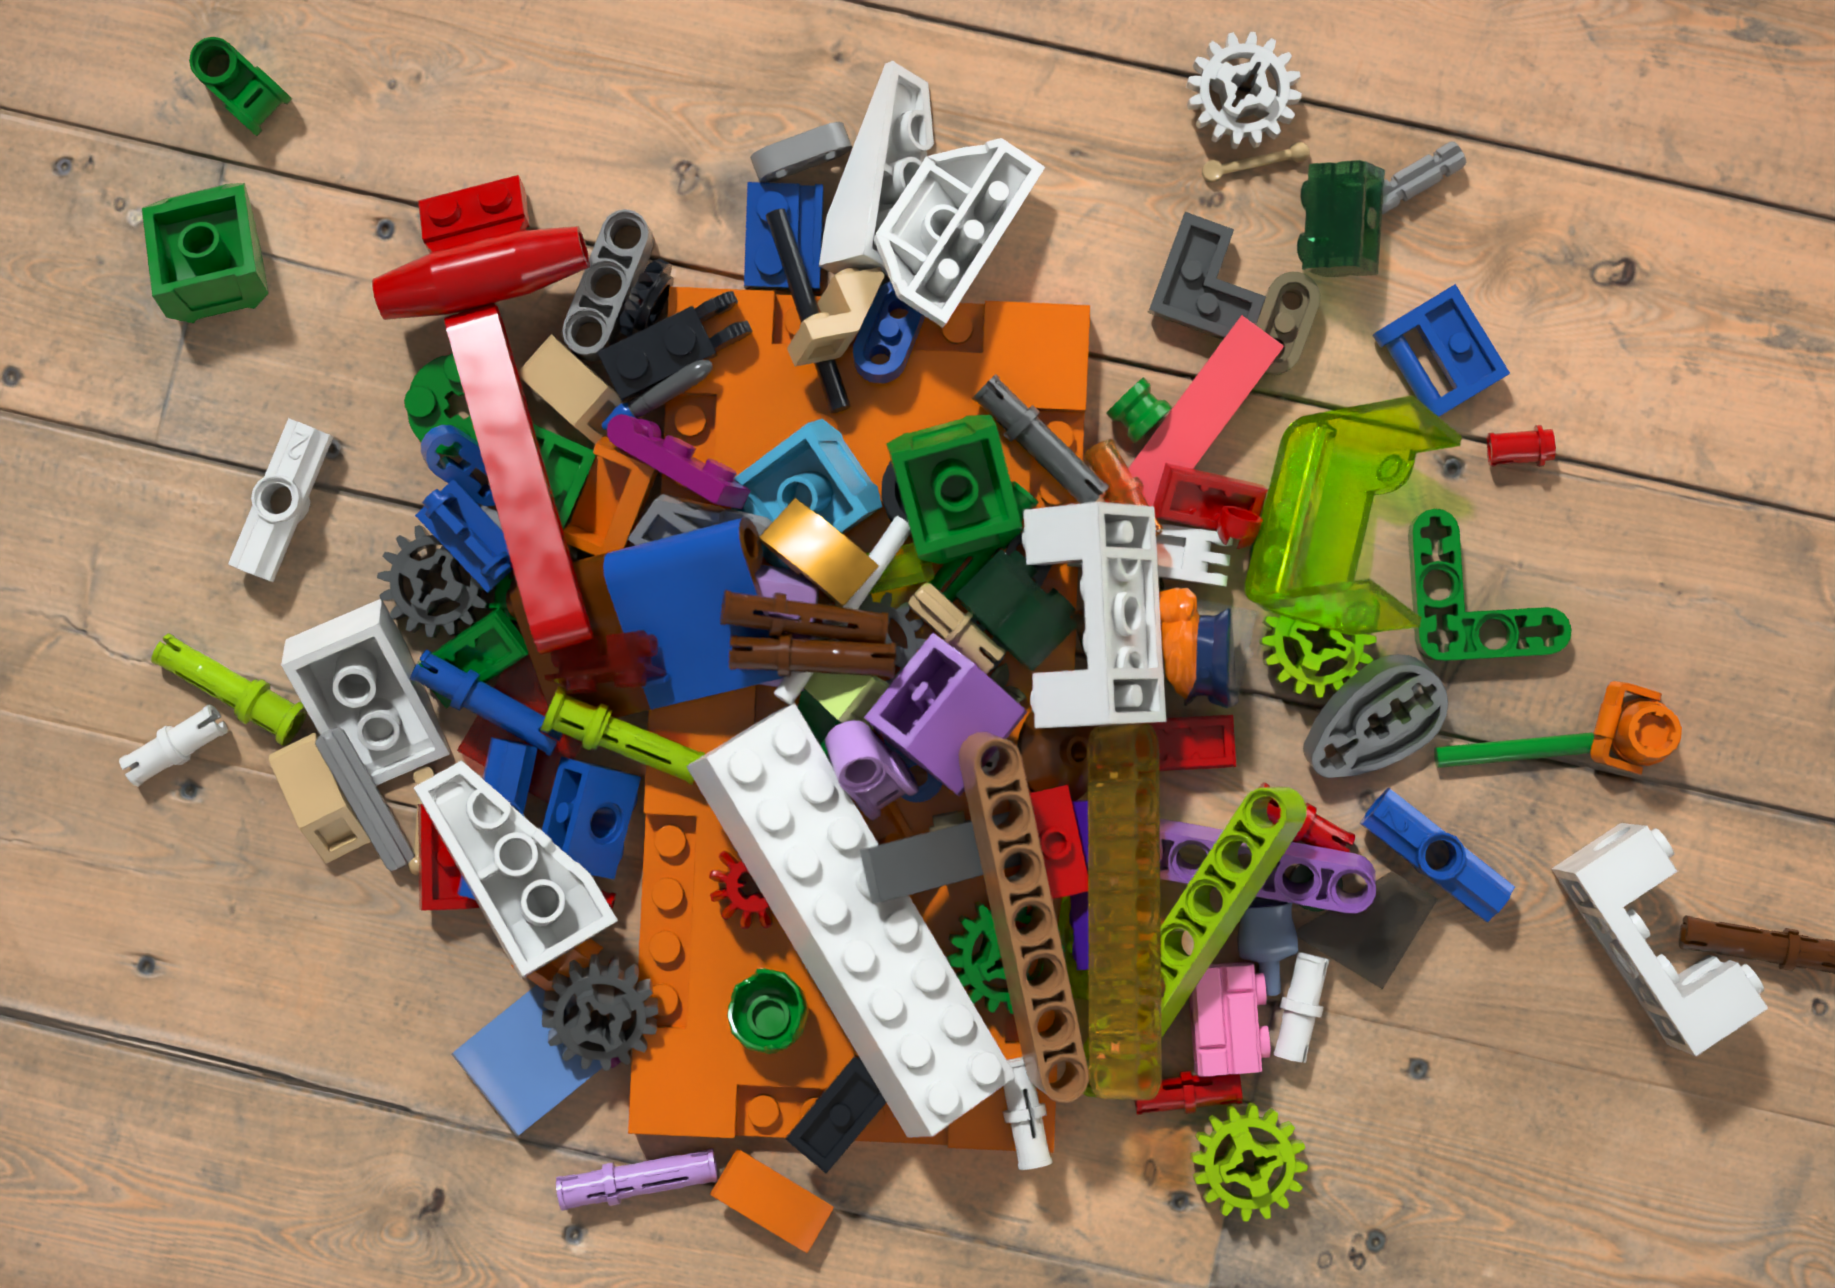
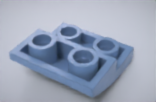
(518, 1066)

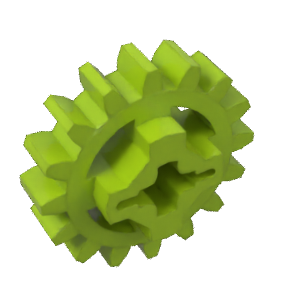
(1308, 662)
(1272, 1155)

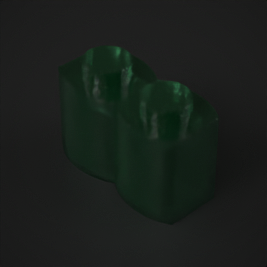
(1017, 609)

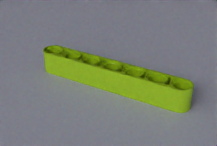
(1237, 887)

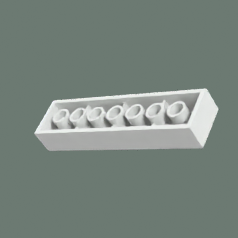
(866, 958)

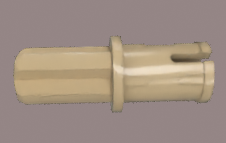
(955, 627)

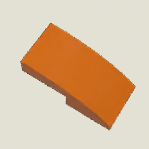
(772, 1200)

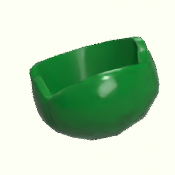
(767, 1011)

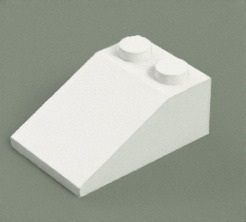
(359, 679)

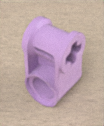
(868, 767)

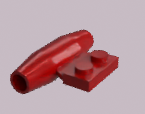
(478, 254)

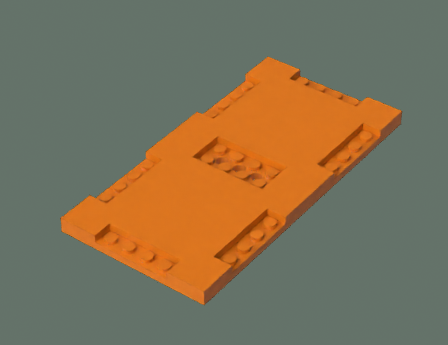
(694, 1070)

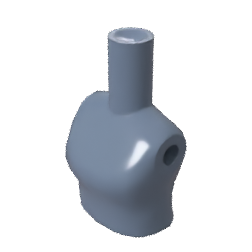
(1268, 937)

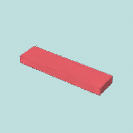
(1206, 404)

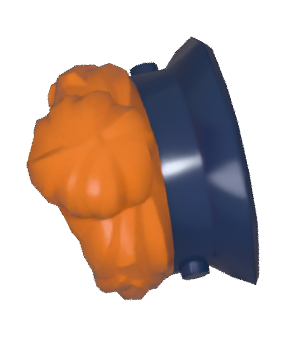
(1197, 649)

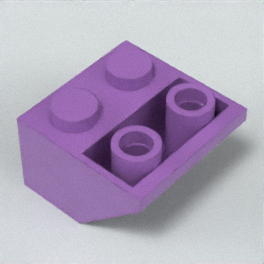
(937, 706)

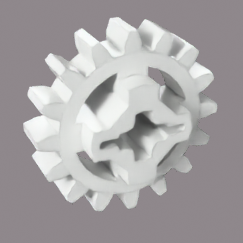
(1261, 100)

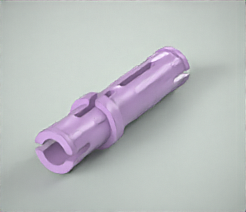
(636, 1179)

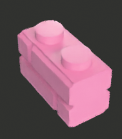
(1226, 1020)

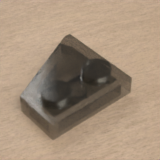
(1375, 938)

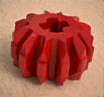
(739, 899)

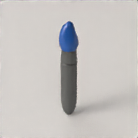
(663, 391)

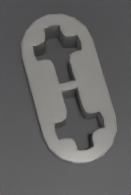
(801, 152)

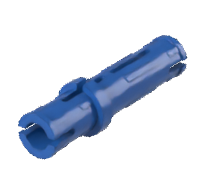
(485, 701)

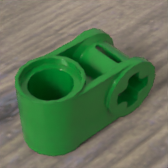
(242, 88)

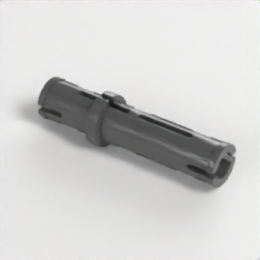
(1039, 441)

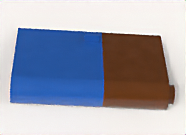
(677, 595)

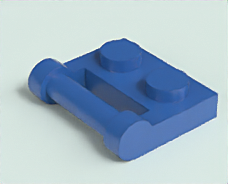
(1454, 342)

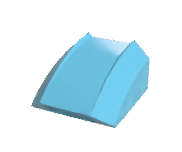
(819, 473)

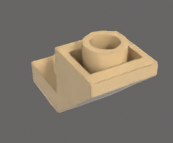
(841, 316)
(570, 387)
(317, 800)

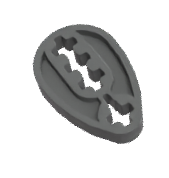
(1370, 692)

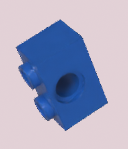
(589, 791)

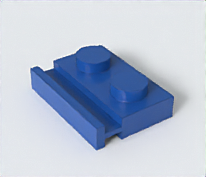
(805, 216)

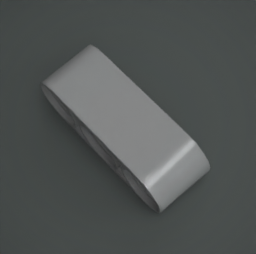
(606, 260)

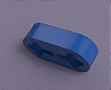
(448, 469)

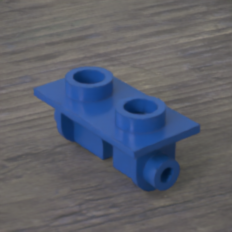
(467, 534)

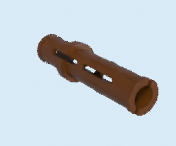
(739, 608)
(811, 656)
(1750, 943)

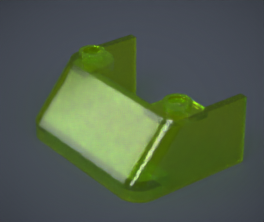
(1321, 510)

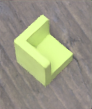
(846, 695)

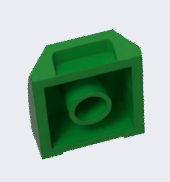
(204, 253)
(955, 489)

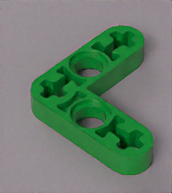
(1467, 624)

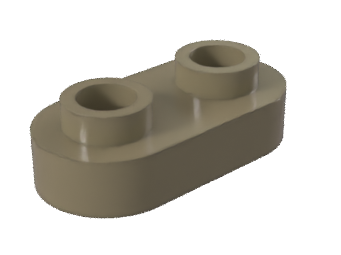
(1289, 325)

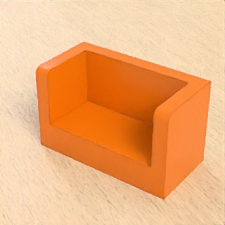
(610, 500)

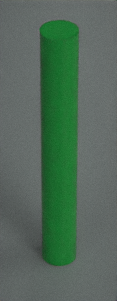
(1513, 750)

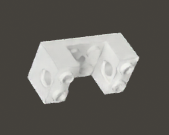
(1121, 614)
(1688, 1007)

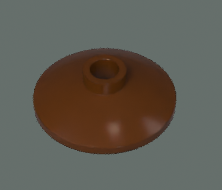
(1055, 756)

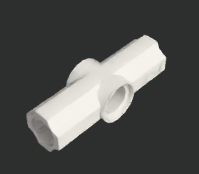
(269, 534)

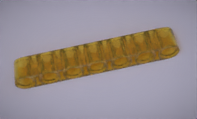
(1124, 912)

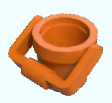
(1635, 730)

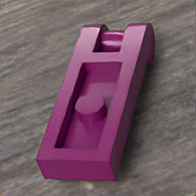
(676, 460)

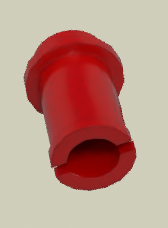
(1521, 447)

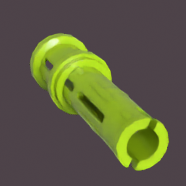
(251, 700)
(597, 727)

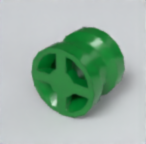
(1139, 410)

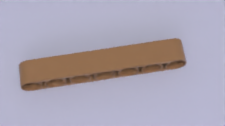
(1041, 935)

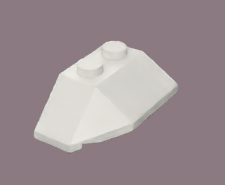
(952, 222)

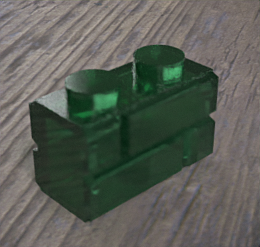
(1342, 219)

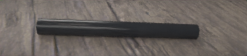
(805, 303)

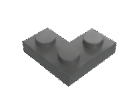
(1189, 282)

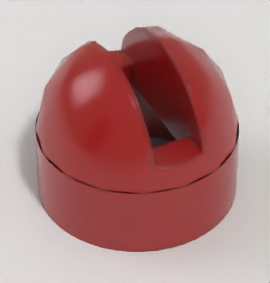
(1238, 524)

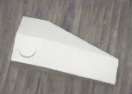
(880, 166)
(520, 879)

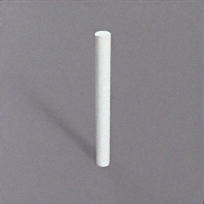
(882, 554)

